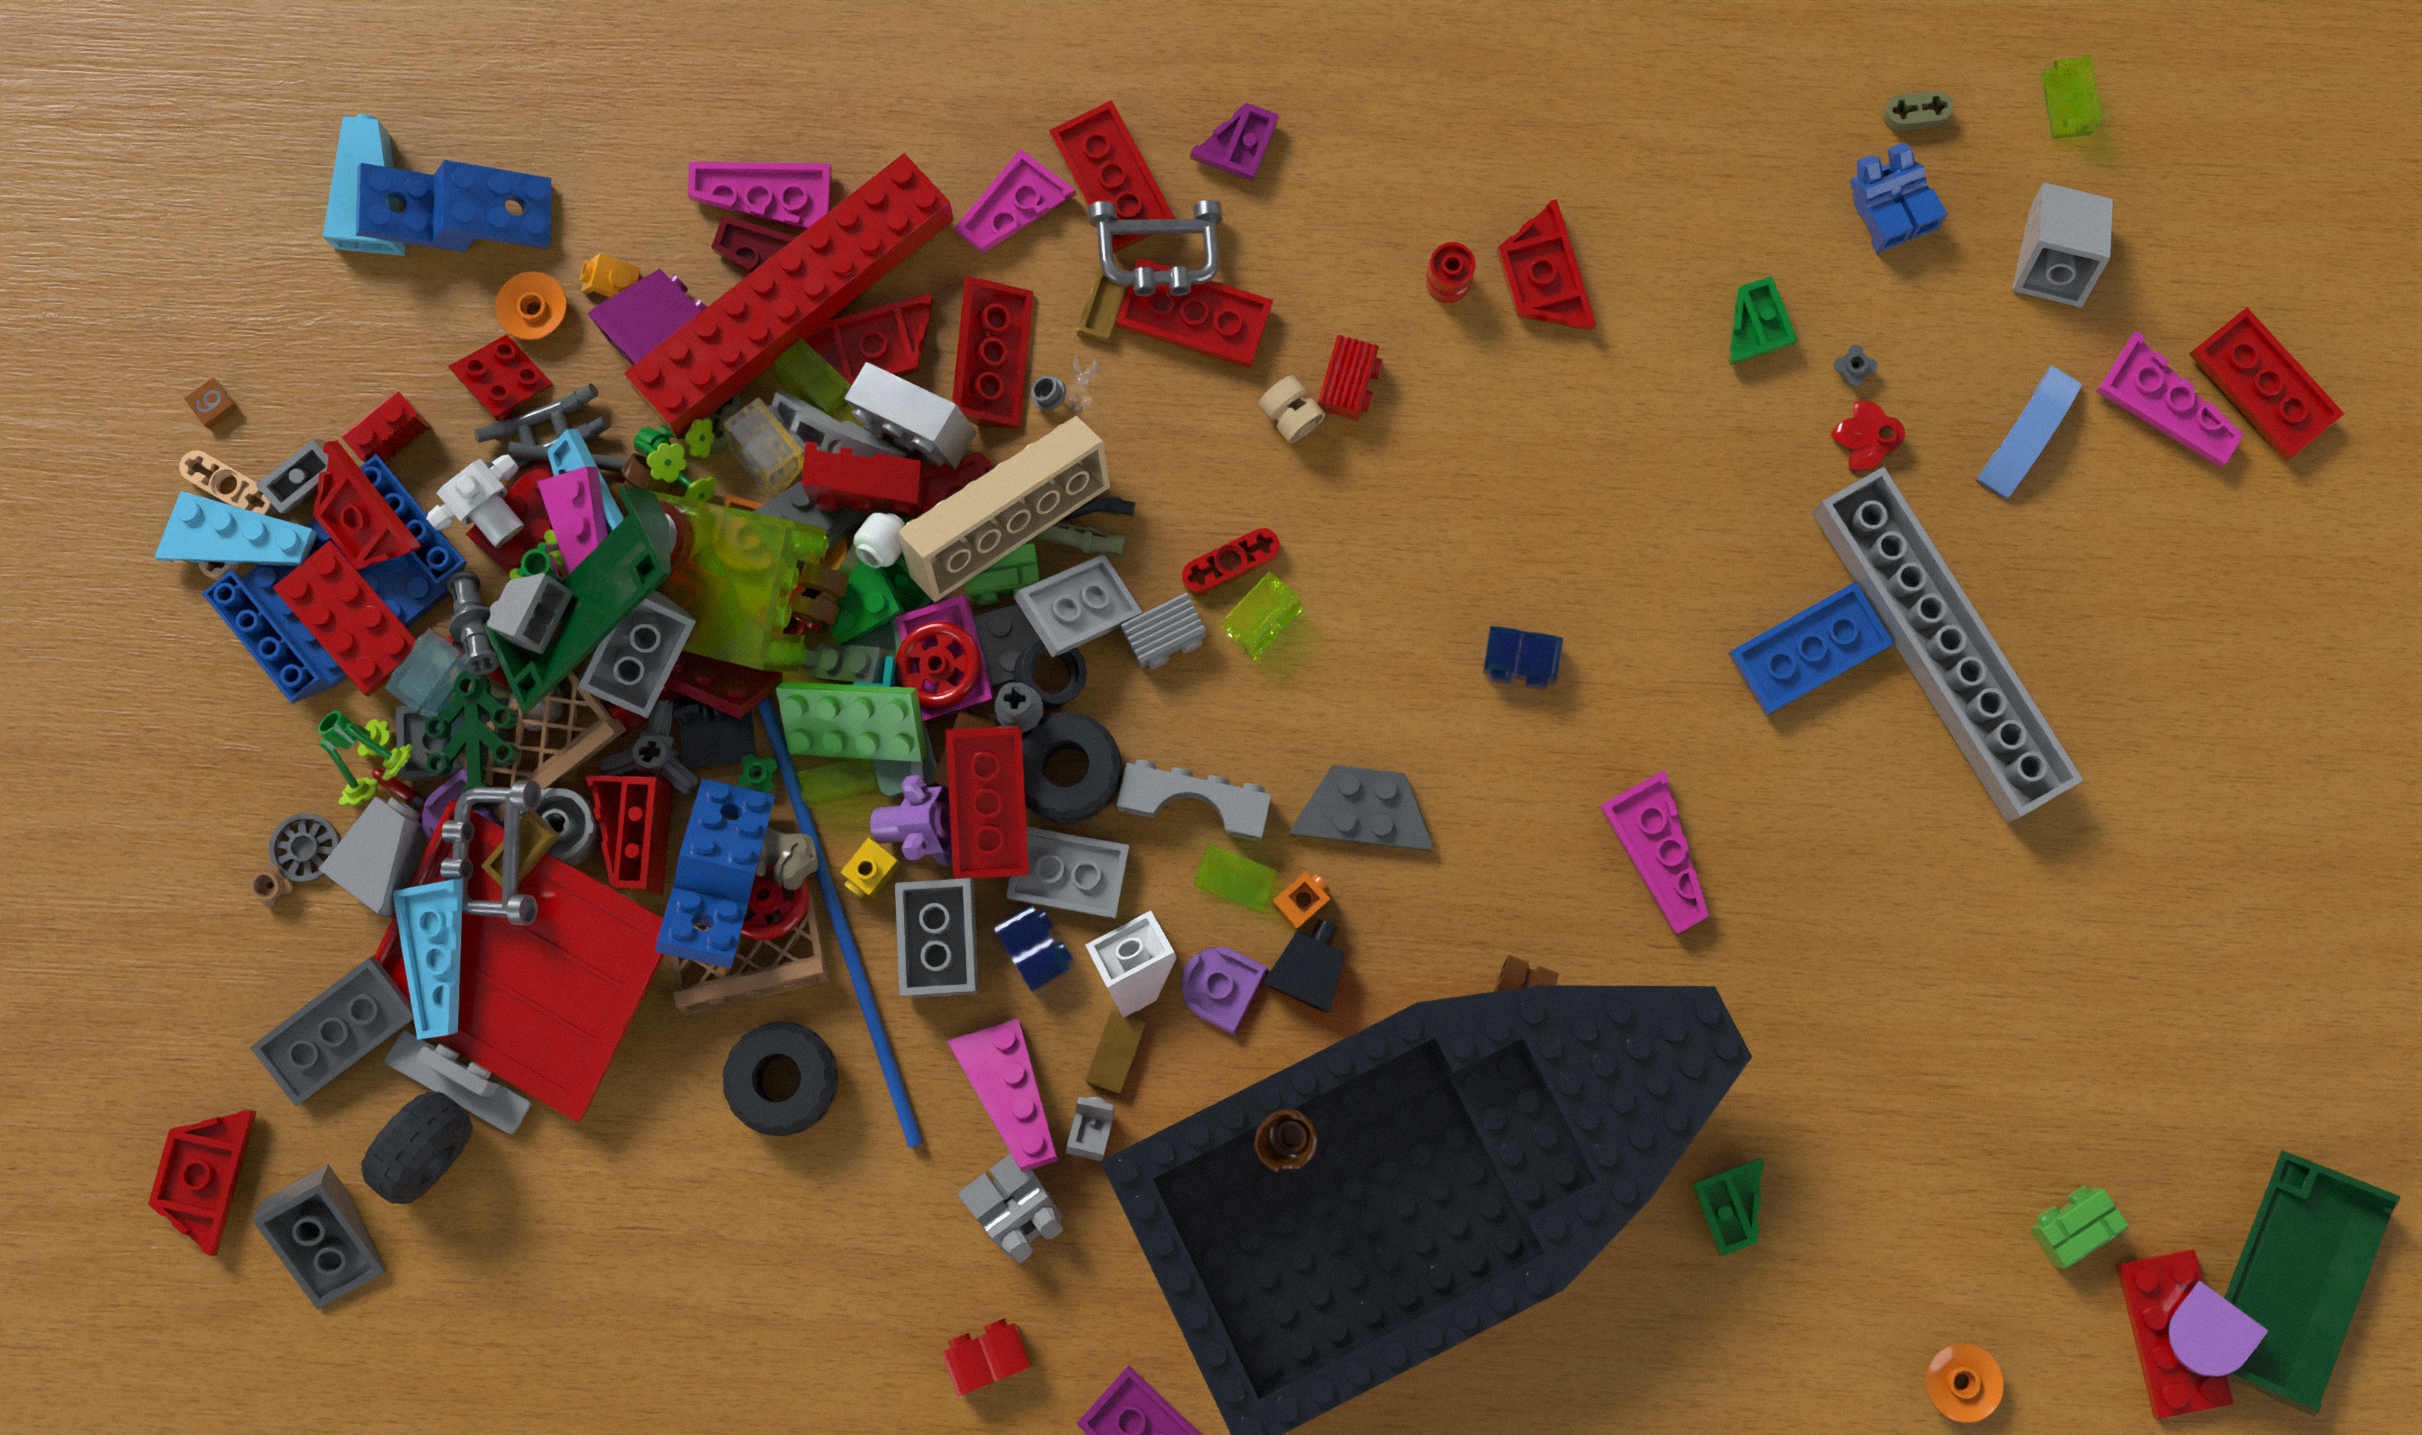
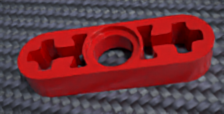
(1258, 557)

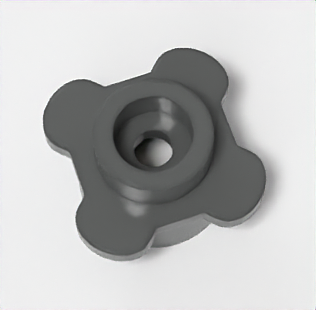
(1848, 372)

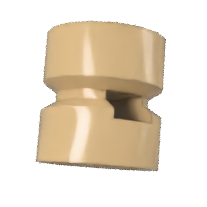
(1290, 407)

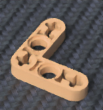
(240, 497)

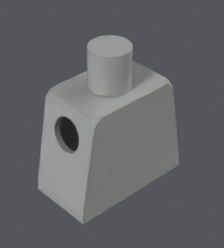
(529, 611)

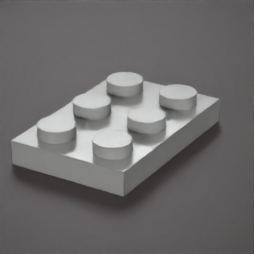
(1077, 605)
(1071, 873)

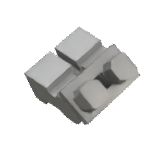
(1022, 1217)

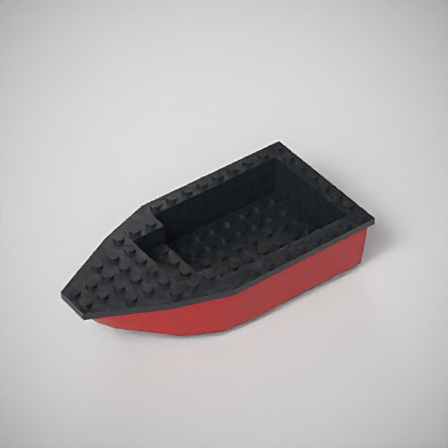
(1451, 1184)

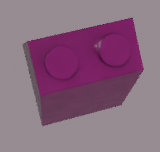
(645, 314)

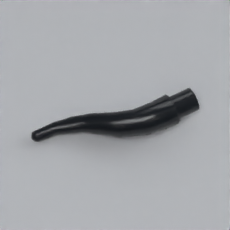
(1104, 504)

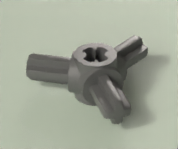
(665, 764)

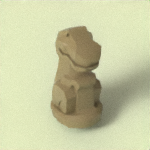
(790, 854)

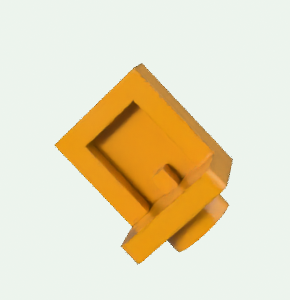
(607, 275)

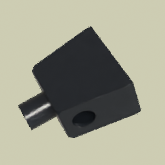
(1309, 968)

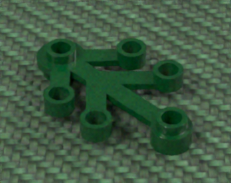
(472, 732)

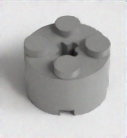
(581, 829)

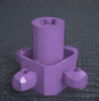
(918, 822)

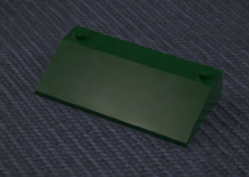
(604, 590)
(2306, 1275)

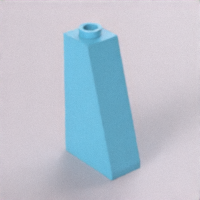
(360, 141)

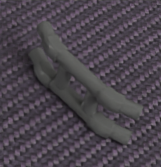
(553, 411)

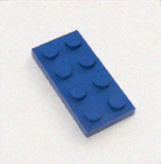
(1810, 648)

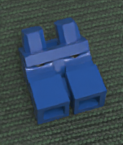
(1895, 198)

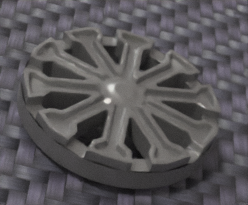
(302, 846)

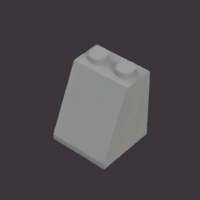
(2064, 245)
(378, 854)

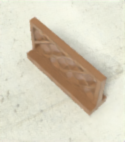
(564, 760)
(758, 982)

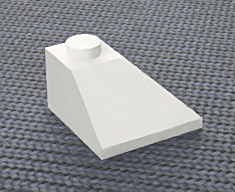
(1133, 962)

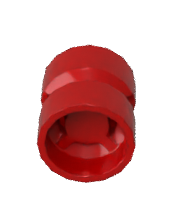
(1453, 280)

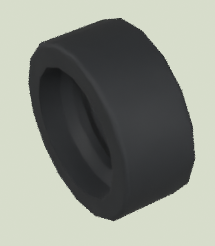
(1077, 672)

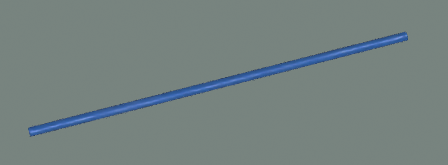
(841, 927)

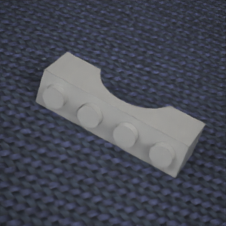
(1148, 790)

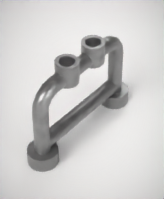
(1144, 279)
(521, 797)

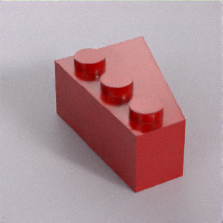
(862, 482)
(633, 829)

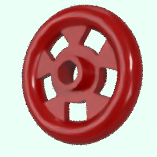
(946, 635)
(791, 910)

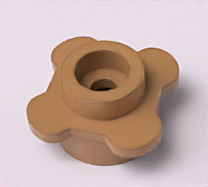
(260, 885)

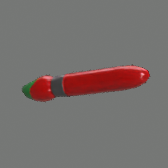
(400, 789)

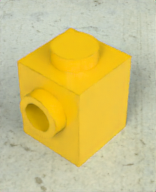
(869, 869)

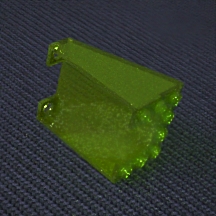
(742, 583)

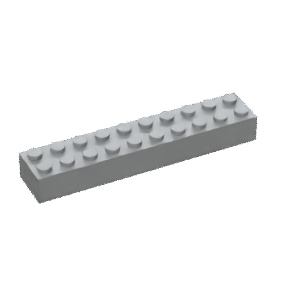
(1946, 645)

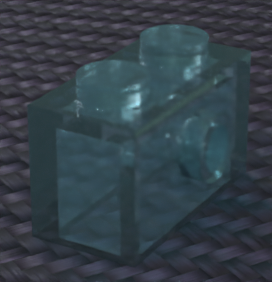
(428, 674)

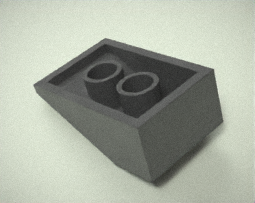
(319, 1236)

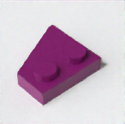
(1239, 143)

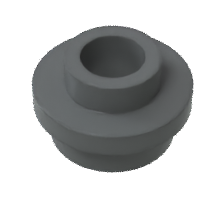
(1048, 392)

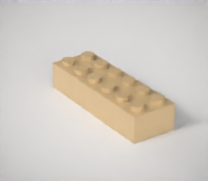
(1004, 508)

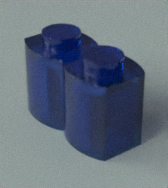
(1522, 657)
(1033, 948)

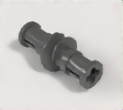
(468, 622)
(1018, 706)

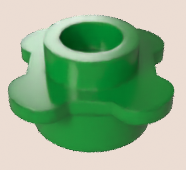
(765, 780)

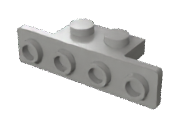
(463, 1083)

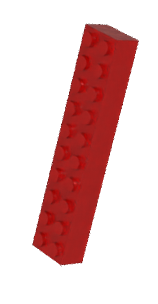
(790, 295)

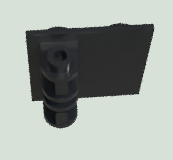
(712, 735)

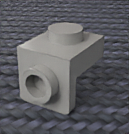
(1091, 1128)

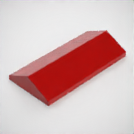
(992, 352)

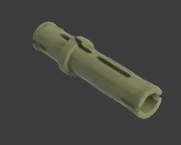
(1085, 538)

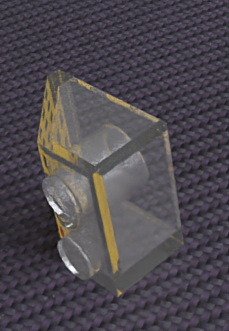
(765, 447)

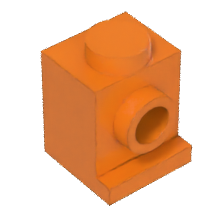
(1286, 902)

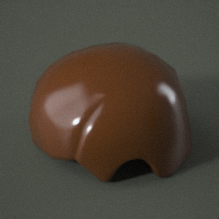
(1286, 1140)

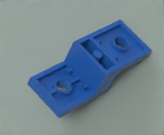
(453, 206)
(715, 873)

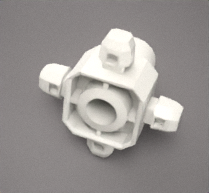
(478, 498)

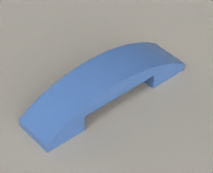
(2030, 432)

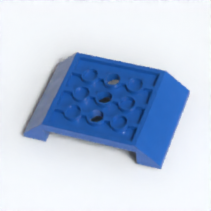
(279, 638)

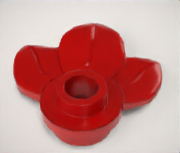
(1863, 435)

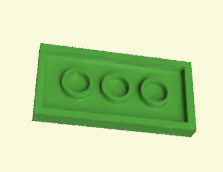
(852, 721)

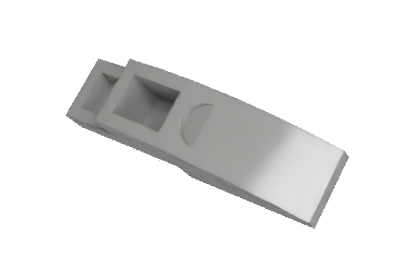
(829, 433)

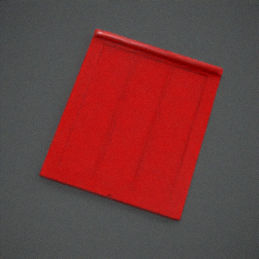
(546, 996)

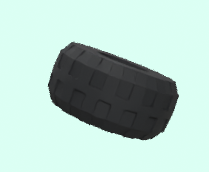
(1101, 782)
(744, 1079)
(416, 1147)

